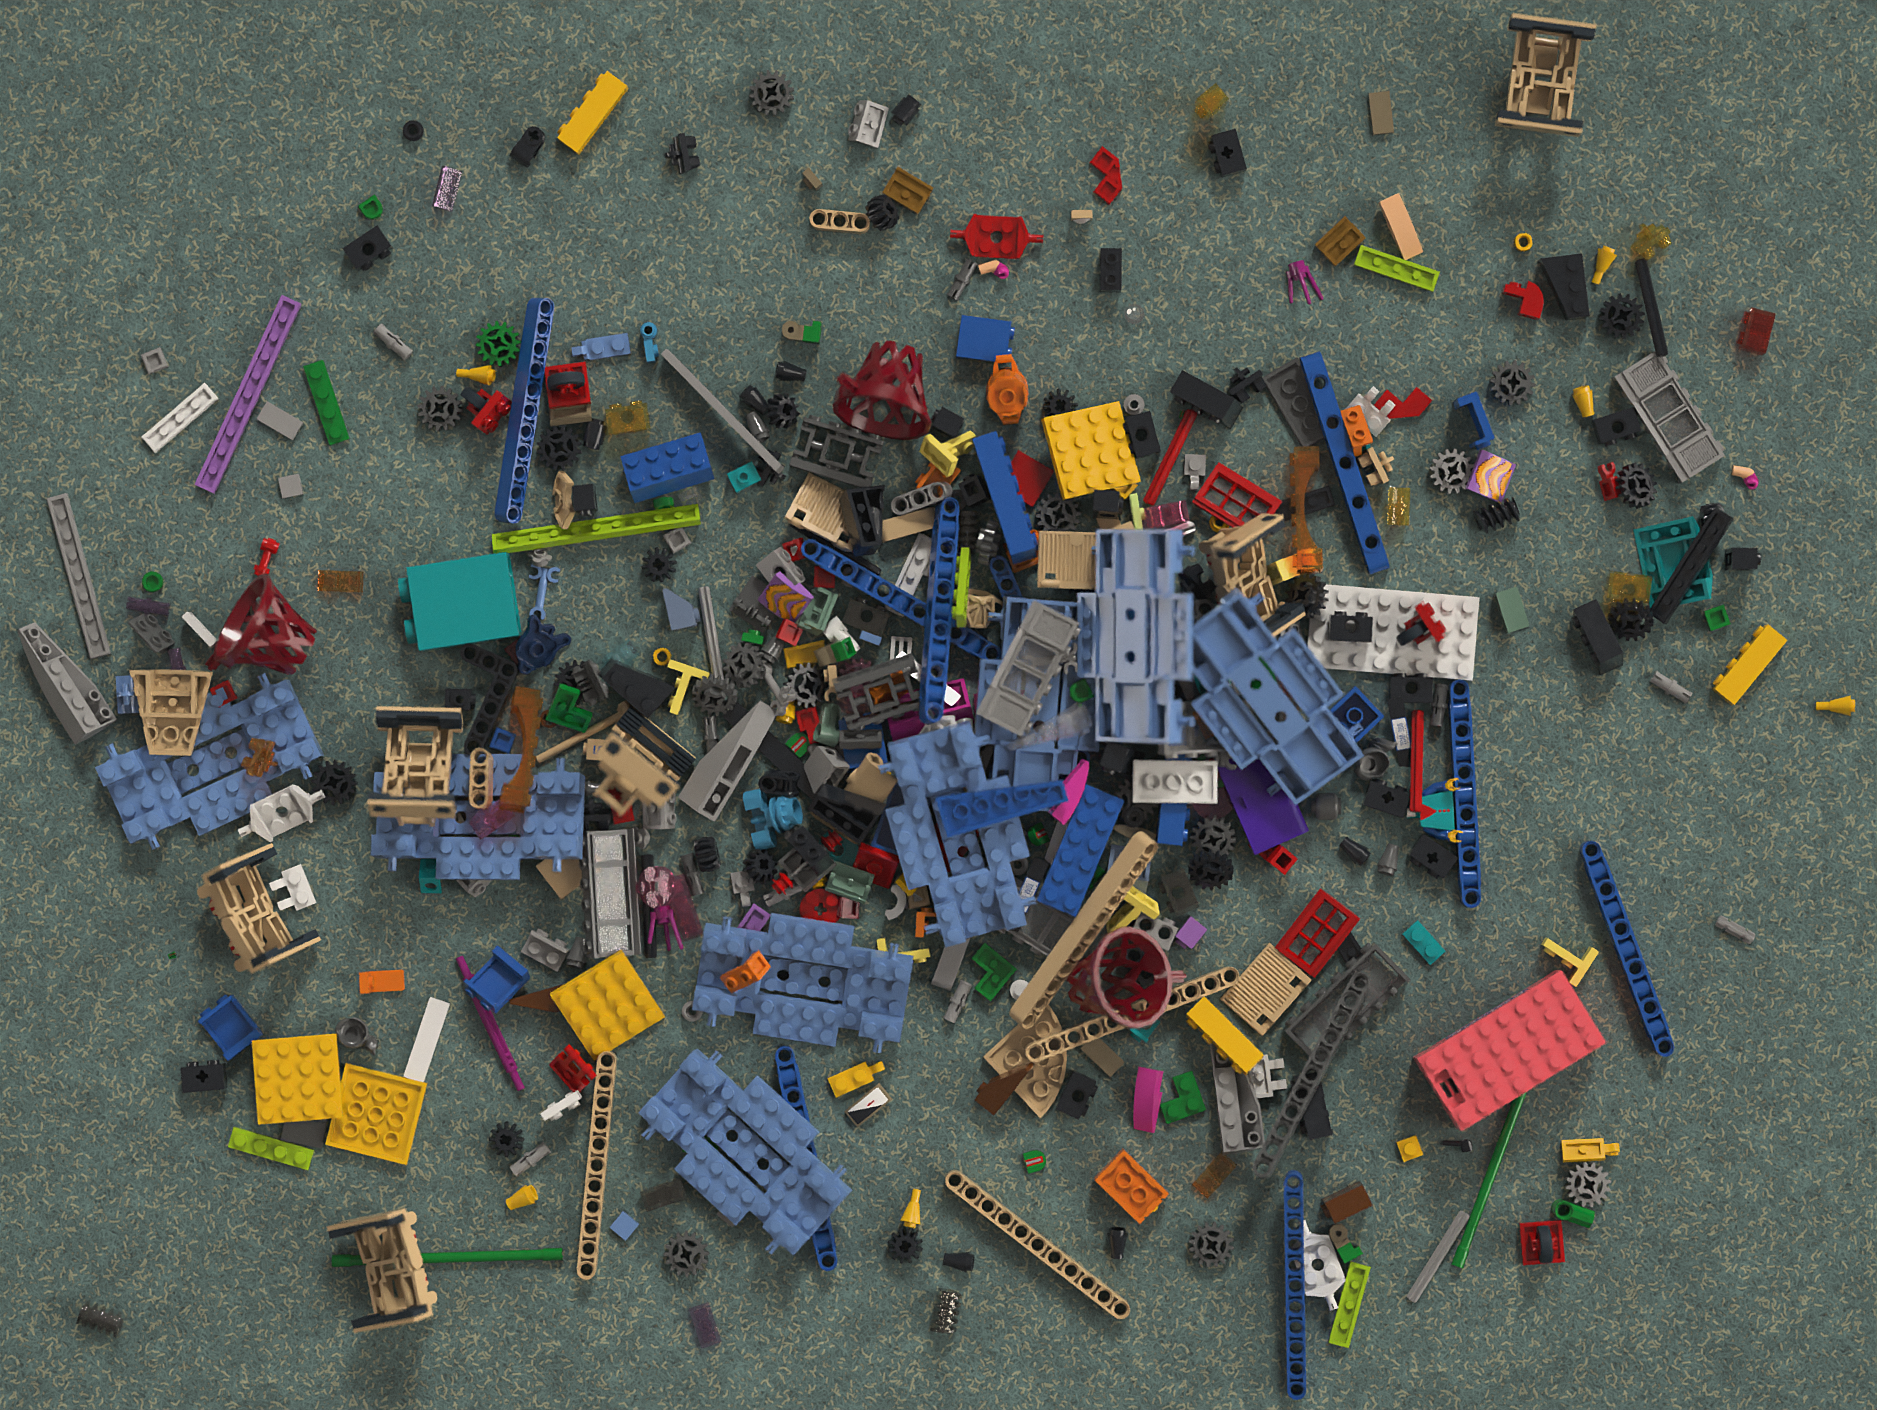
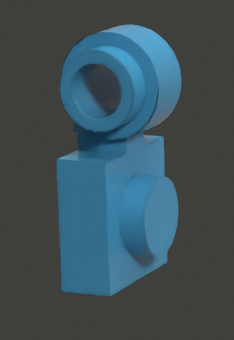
(650, 350)

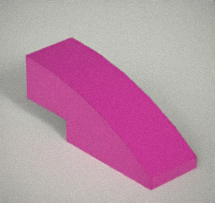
(1074, 786)
(1147, 1099)

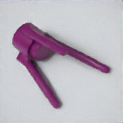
(1299, 271)
(664, 916)

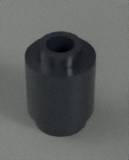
(905, 110)
(594, 434)

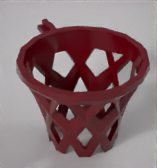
(875, 384)
(233, 642)
(1152, 961)

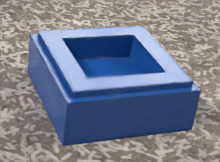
(502, 740)

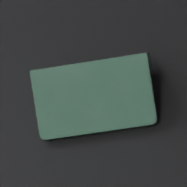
(1511, 610)

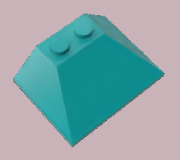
(1664, 549)

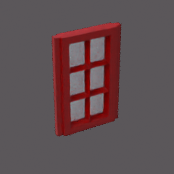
(1233, 497)
(1317, 932)

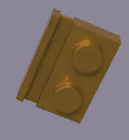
(907, 190)
(1340, 241)

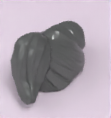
(1375, 759)
(355, 1034)

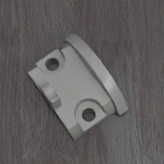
(901, 903)

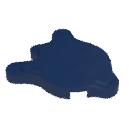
(538, 645)

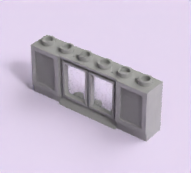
(1669, 416)
(1028, 668)

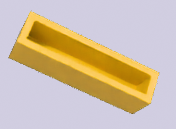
(592, 112)
(1749, 664)
(1224, 1036)

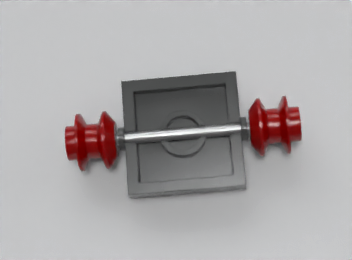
(800, 870)

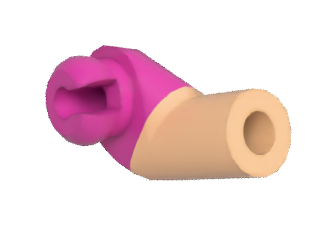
(995, 267)
(1748, 476)

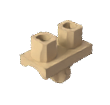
(1379, 475)

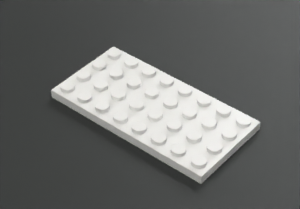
(1390, 609)

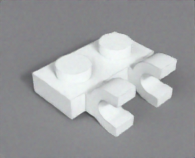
(1374, 418)
(297, 886)
(1261, 1077)
(570, 1101)

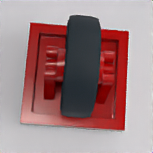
(567, 385)
(490, 411)
(1414, 631)
(1541, 1242)

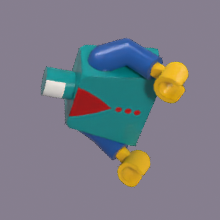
(1437, 811)

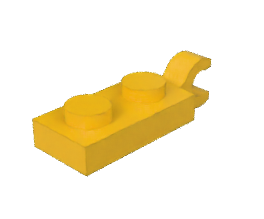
(854, 1077)
(1587, 1150)

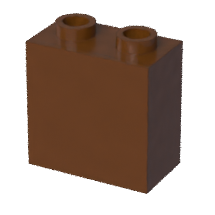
(1346, 1202)

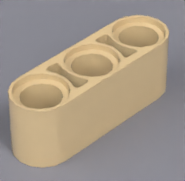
(831, 215)
(908, 524)
(476, 770)

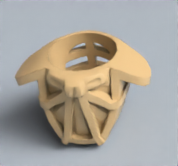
(979, 607)

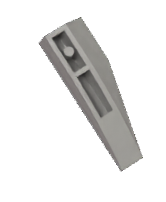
(65, 686)
(726, 763)
(1236, 1108)

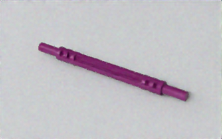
(493, 1031)

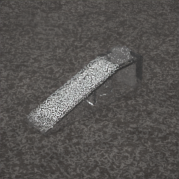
(1064, 725)

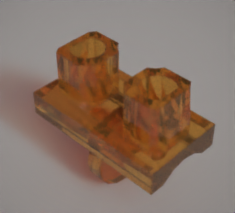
(261, 759)

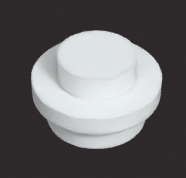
(1017, 988)

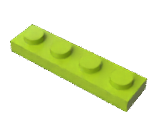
(1396, 268)
(962, 579)
(271, 1148)
(1349, 1304)

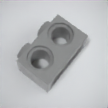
(1156, 925)

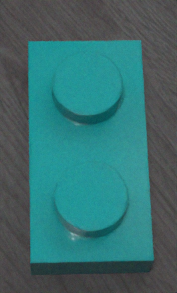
(1423, 942)

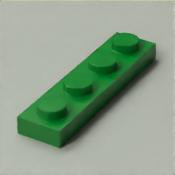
(326, 402)

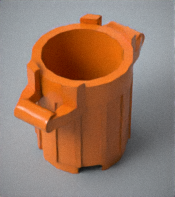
(1007, 390)

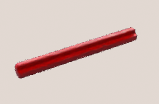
(1170, 457)
(1416, 761)

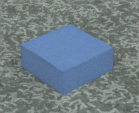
(870, 638)
(624, 1225)

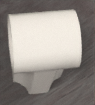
(836, 631)

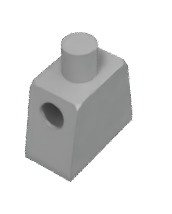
(824, 766)

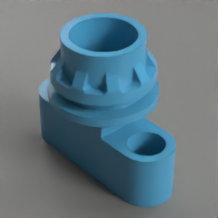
(778, 815)

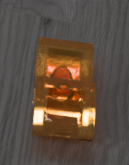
(340, 581)
(1214, 1174)

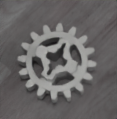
(1461, 476)
(1579, 1189)

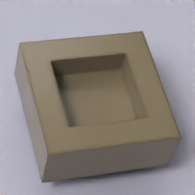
(811, 179)

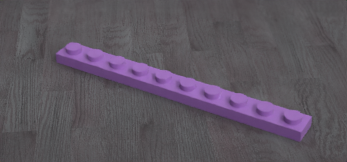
(248, 394)

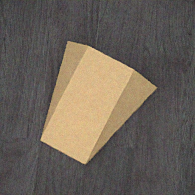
(171, 707)

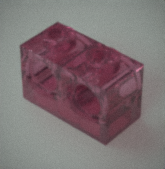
(1166, 514)

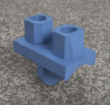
(126, 698)

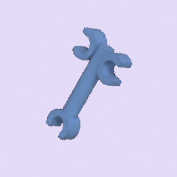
(544, 575)

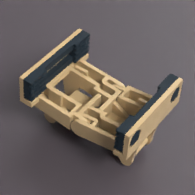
(1537, 57)
(1251, 578)
(425, 766)
(635, 773)
(248, 929)
(399, 1248)

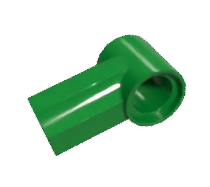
(1574, 1213)

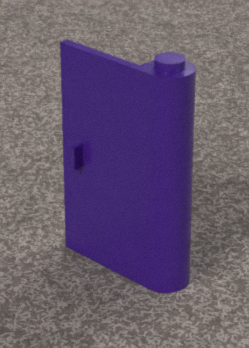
(1263, 817)

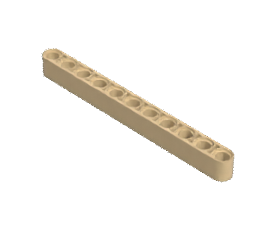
(1083, 930)
(1101, 1021)
(591, 1173)
(1048, 1247)

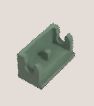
(818, 611)
(850, 882)

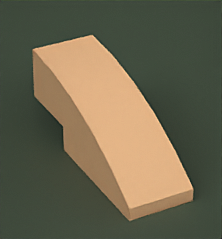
(1401, 226)

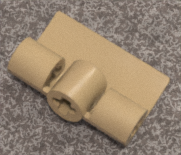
(868, 780)

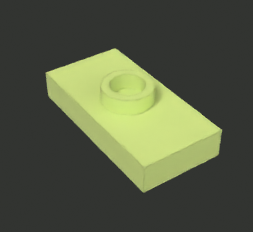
(1136, 512)

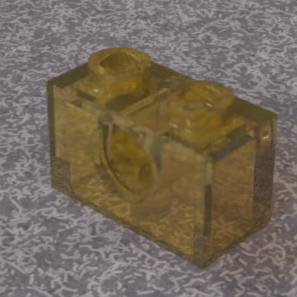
(1210, 102)
(639, 423)
(1618, 580)

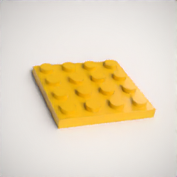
(1090, 450)
(607, 1004)
(297, 1079)
(377, 1114)

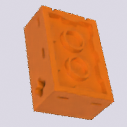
(1131, 1186)

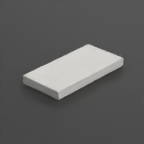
(1174, 781)

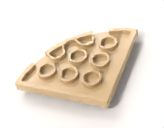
(1046, 1076)

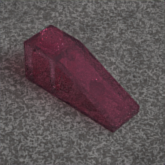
(685, 909)

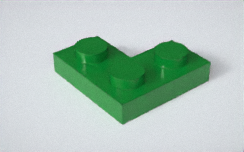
(563, 709)
(997, 969)
(1187, 1103)

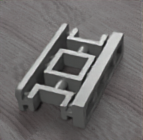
(831, 469)
(873, 677)

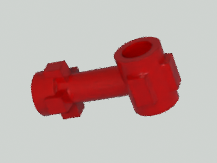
(269, 547)

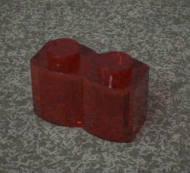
(1756, 331)

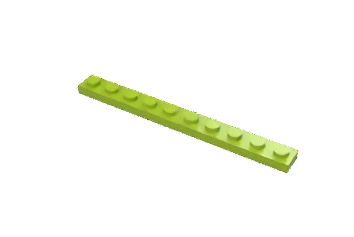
(597, 529)

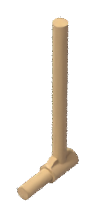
(622, 708)

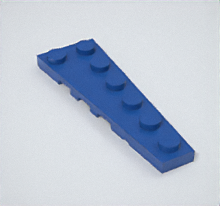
(986, 807)

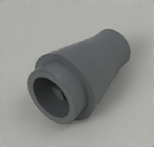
(757, 427)
(772, 650)
(1389, 860)
(577, 956)

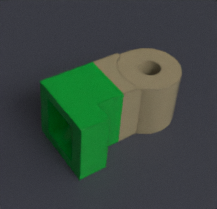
(802, 333)
(835, 652)
(1338, 1235)

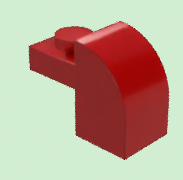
(1531, 298)
(1279, 858)

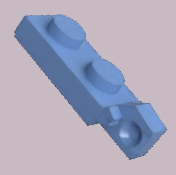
(603, 347)

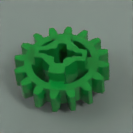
(495, 353)

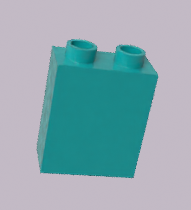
(461, 602)

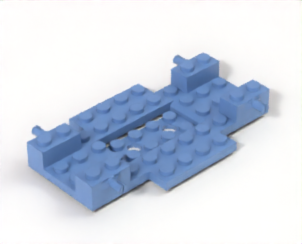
(1127, 569)
(1308, 751)
(1041, 761)
(151, 790)
(546, 829)
(975, 896)
(865, 979)
(698, 1105)

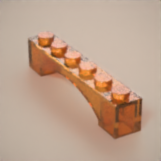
(1308, 556)
(525, 706)

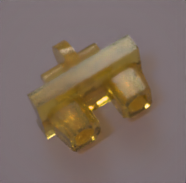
(1650, 236)
(1398, 506)

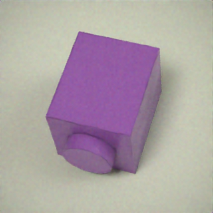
(1190, 933)

